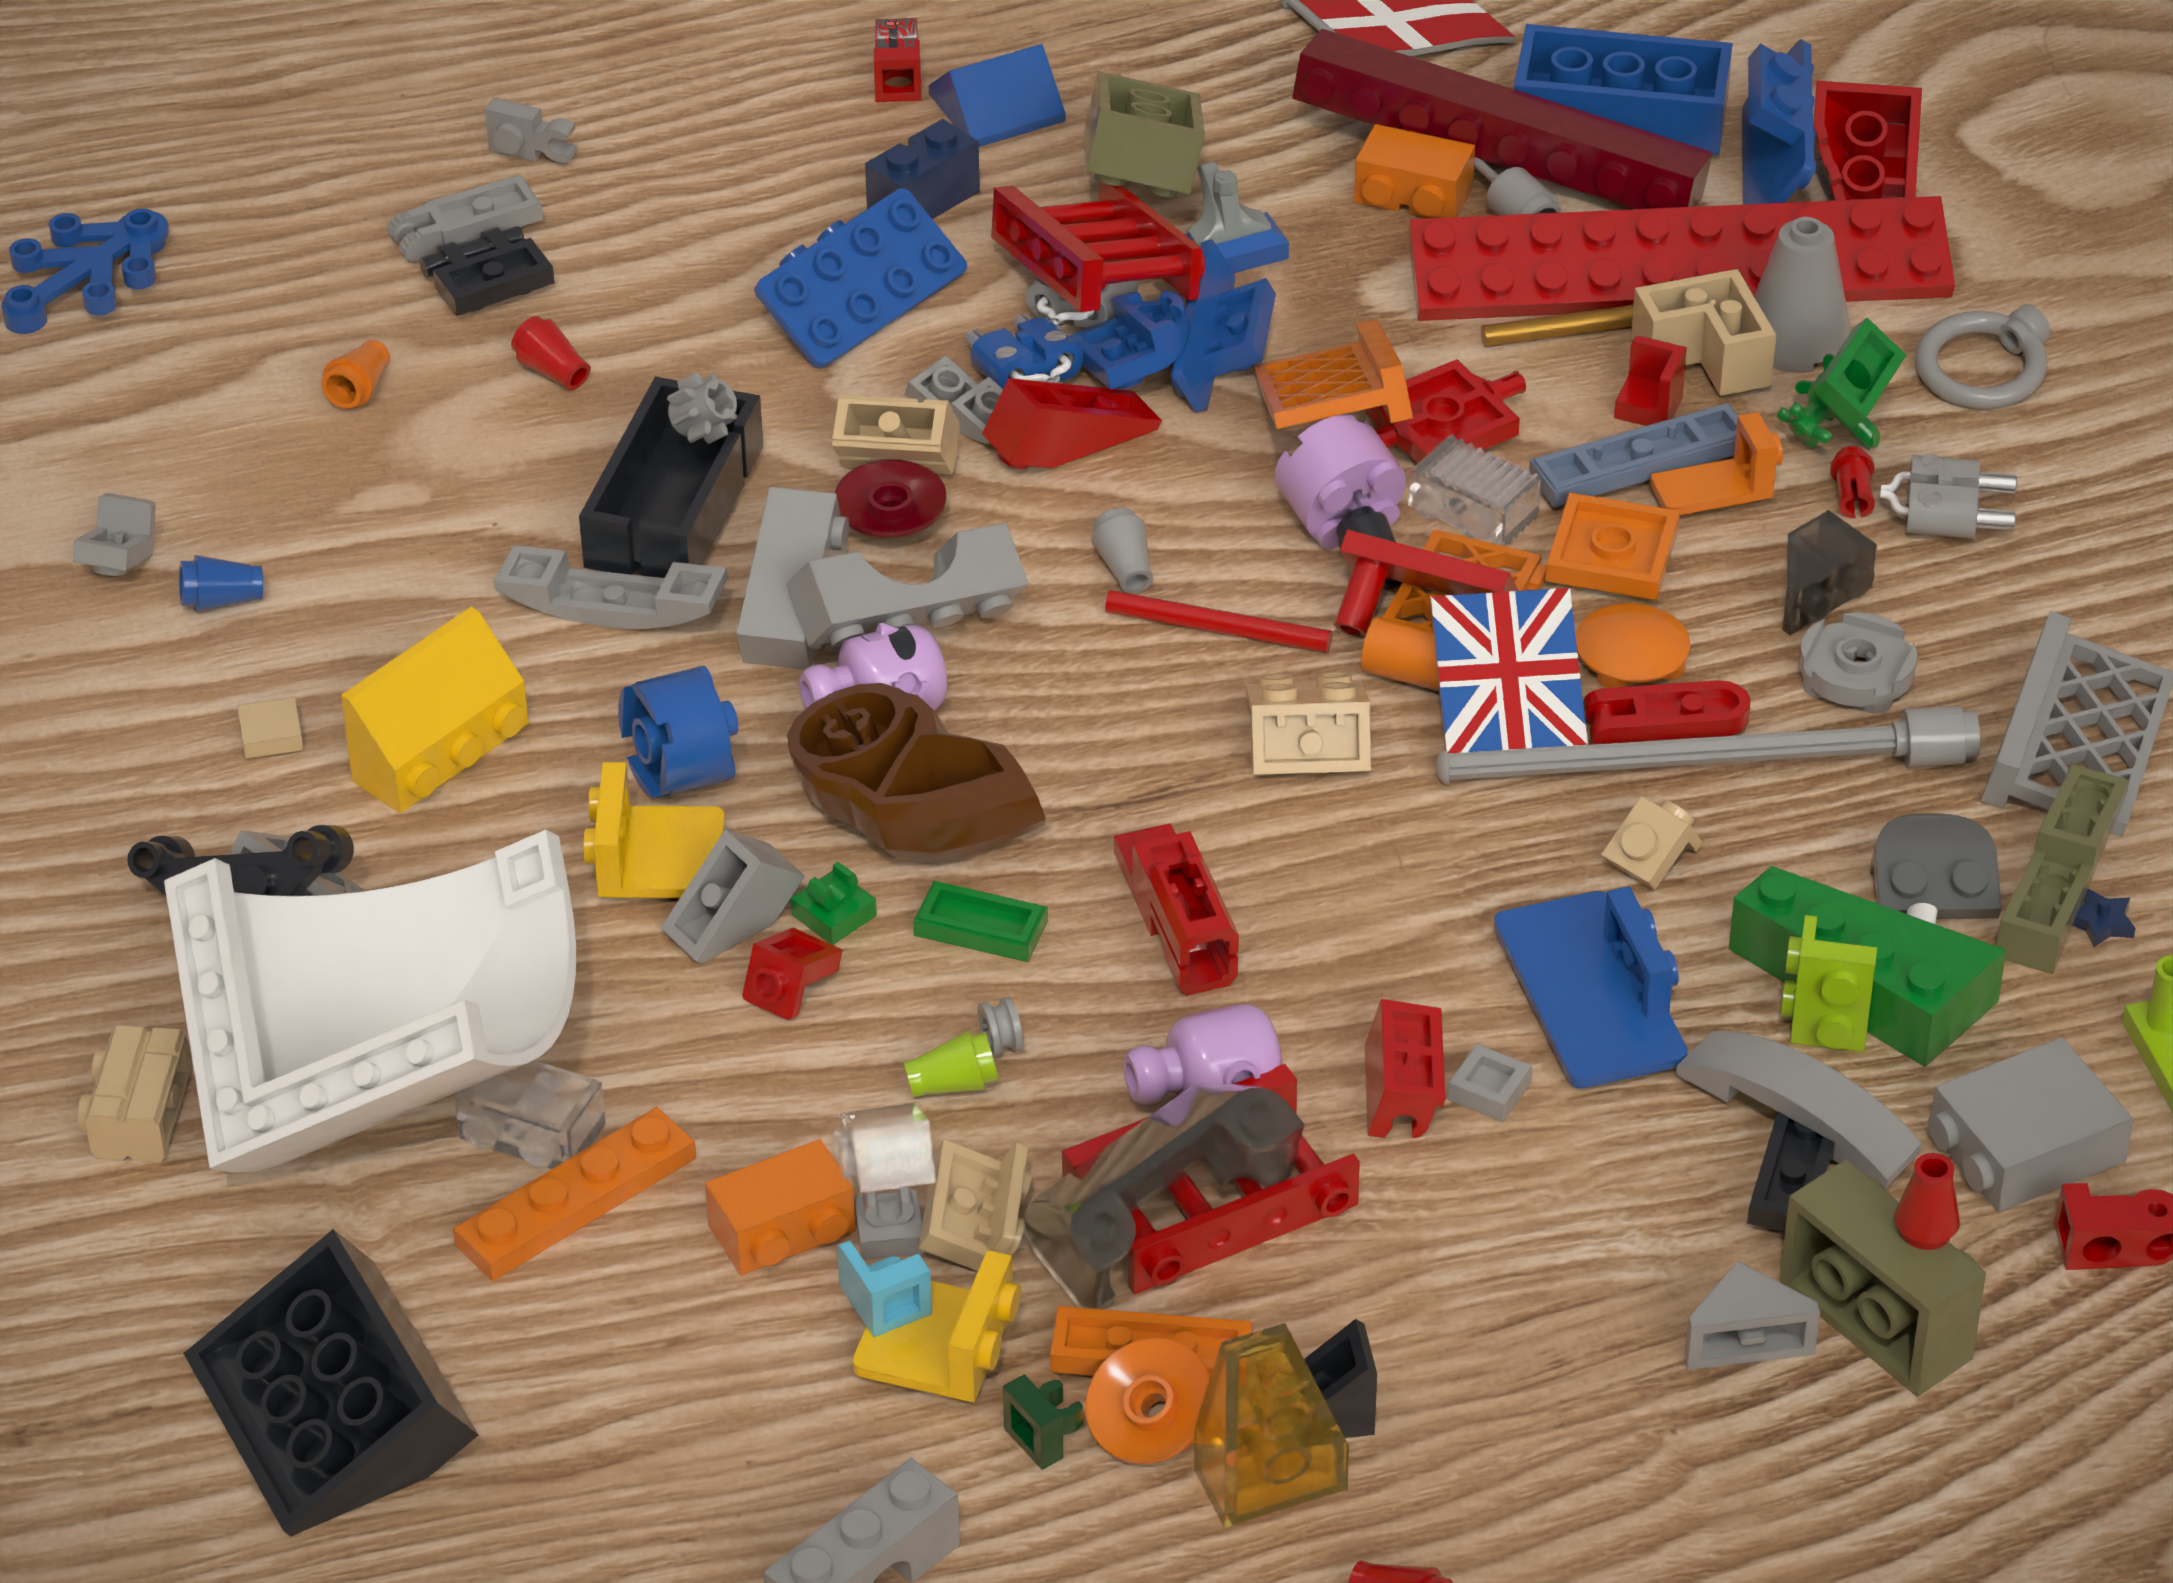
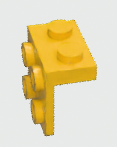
(645, 847)
(955, 1343)

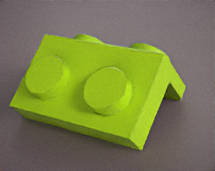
(1830, 992)

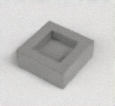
(1489, 1082)

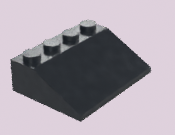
(329, 1388)

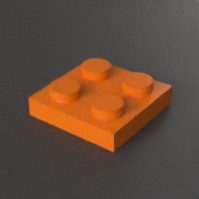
(1612, 546)

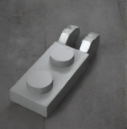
(464, 216)

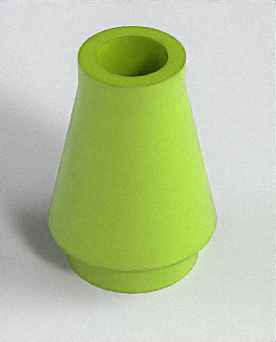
(953, 1067)

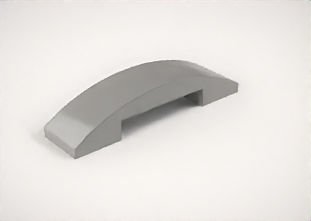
(608, 599)
(1807, 1093)

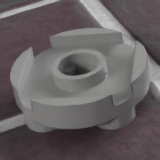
(1872, 685)

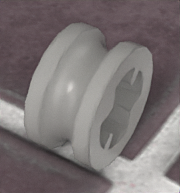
(1001, 1025)

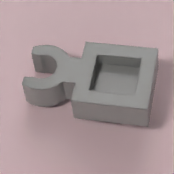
(521, 133)

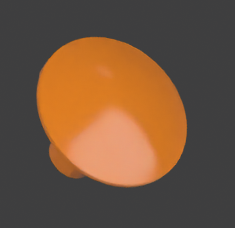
(1632, 644)

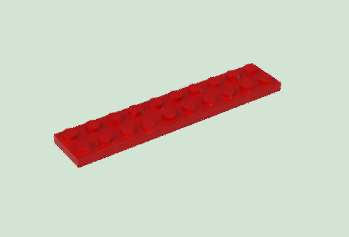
(1600, 257)

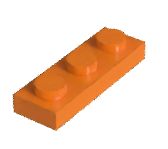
(1089, 1335)

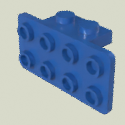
(1778, 124)
(859, 277)
(1596, 983)

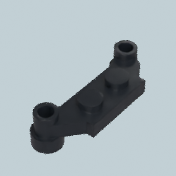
(263, 873)

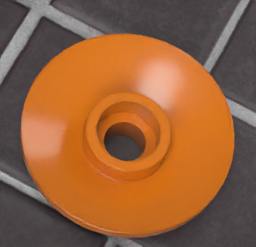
(1128, 1387)

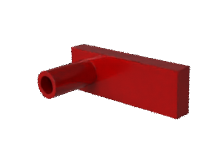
(1378, 559)

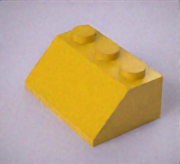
(432, 711)

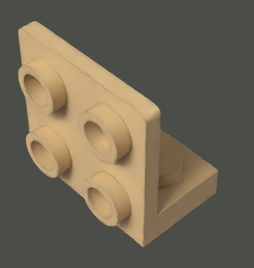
(1309, 724)

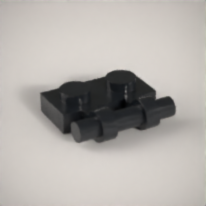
(487, 269)

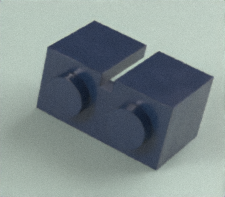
(936, 167)

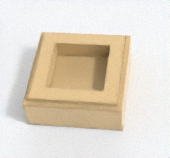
(270, 727)

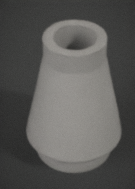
(1123, 546)

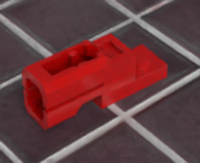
(1181, 906)

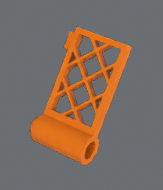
(1407, 649)

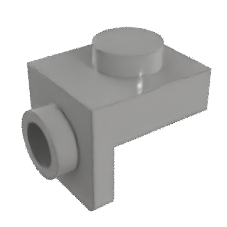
(121, 537)

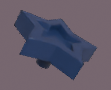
(2104, 918)

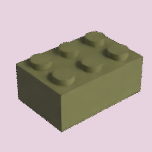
(1143, 134)
(1891, 1300)

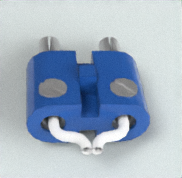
(1035, 353)

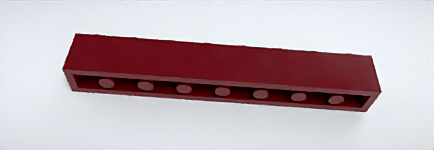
(1502, 123)

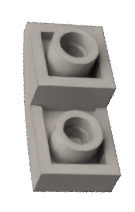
(969, 400)

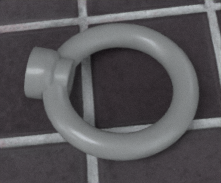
(2019, 332)

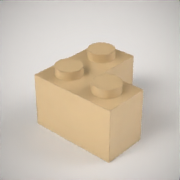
(1715, 322)

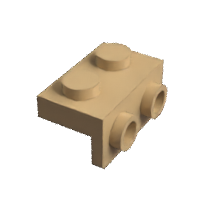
(974, 1204)

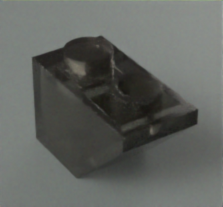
(1824, 569)

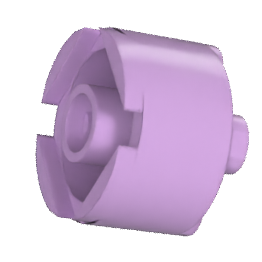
(1337, 471)

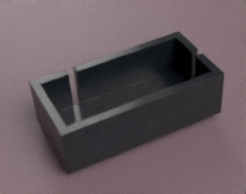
(666, 495)

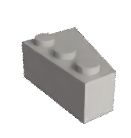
(793, 530)

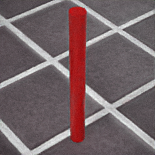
(1218, 621)

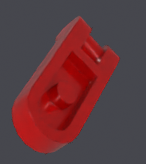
(1667, 711)

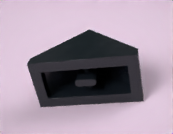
(1347, 1379)

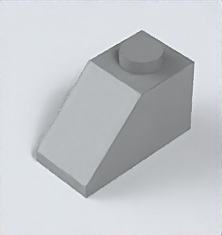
(731, 896)

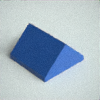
(1001, 96)

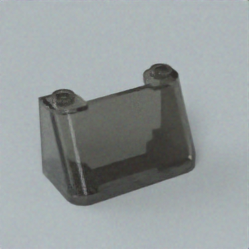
(1086, 1217)

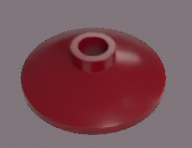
(891, 498)

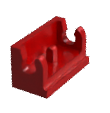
(1404, 1066)

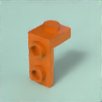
(1729, 481)

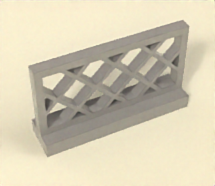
(2039, 701)

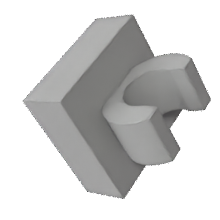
(888, 1223)

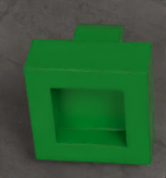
(834, 905)

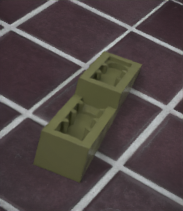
(2061, 868)

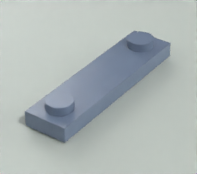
(1637, 454)

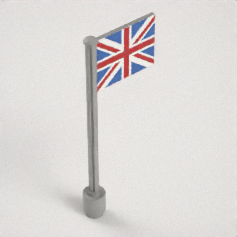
(1519, 708)

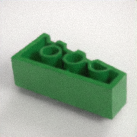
(1925, 979)

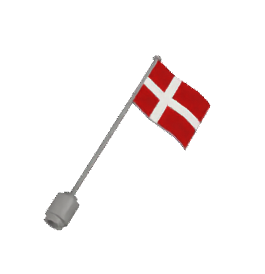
(1425, 28)

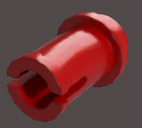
(1853, 473)

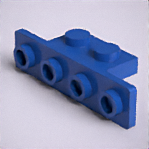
(1224, 329)

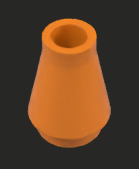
(353, 376)

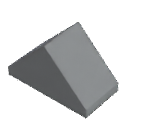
(1750, 1321)

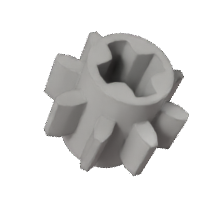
(702, 407)

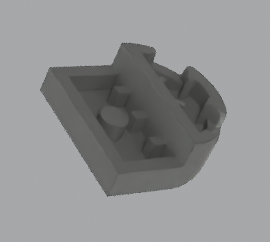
(1938, 863)

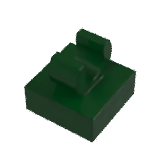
(1035, 1420)

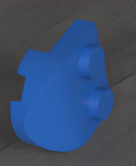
(1136, 342)

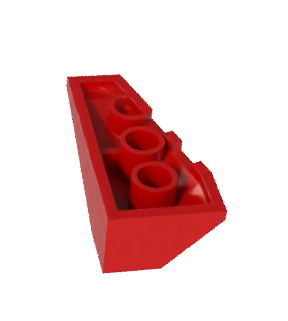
(1868, 138)

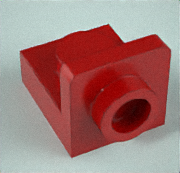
(784, 966)

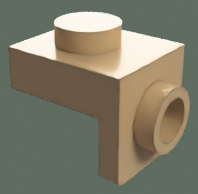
(1651, 841)

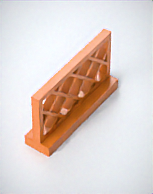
(1336, 381)

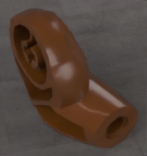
(904, 780)

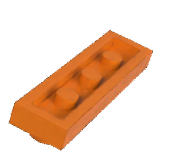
(574, 1193)

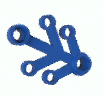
(137, 233)

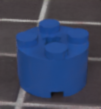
(678, 732)

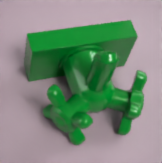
(1846, 388)

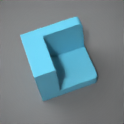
(887, 1291)

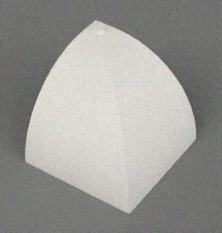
(366, 1001)

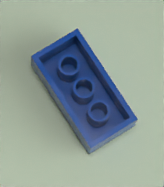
(1633, 79)

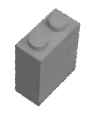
(2030, 1124)

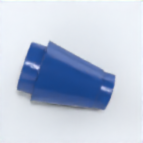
(218, 582)

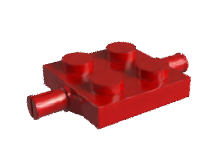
(1454, 403)

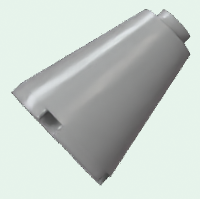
(1804, 295)

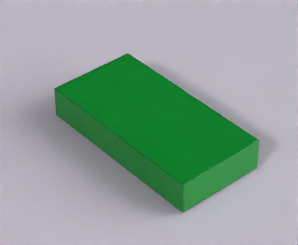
(980, 921)

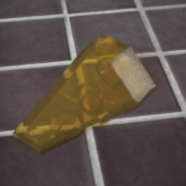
(1266, 1430)

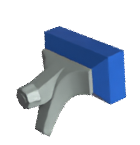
(1241, 233)

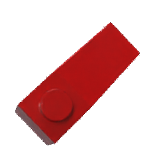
(1063, 422)

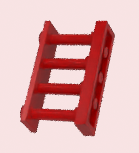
(1095, 244)
(1238, 1225)

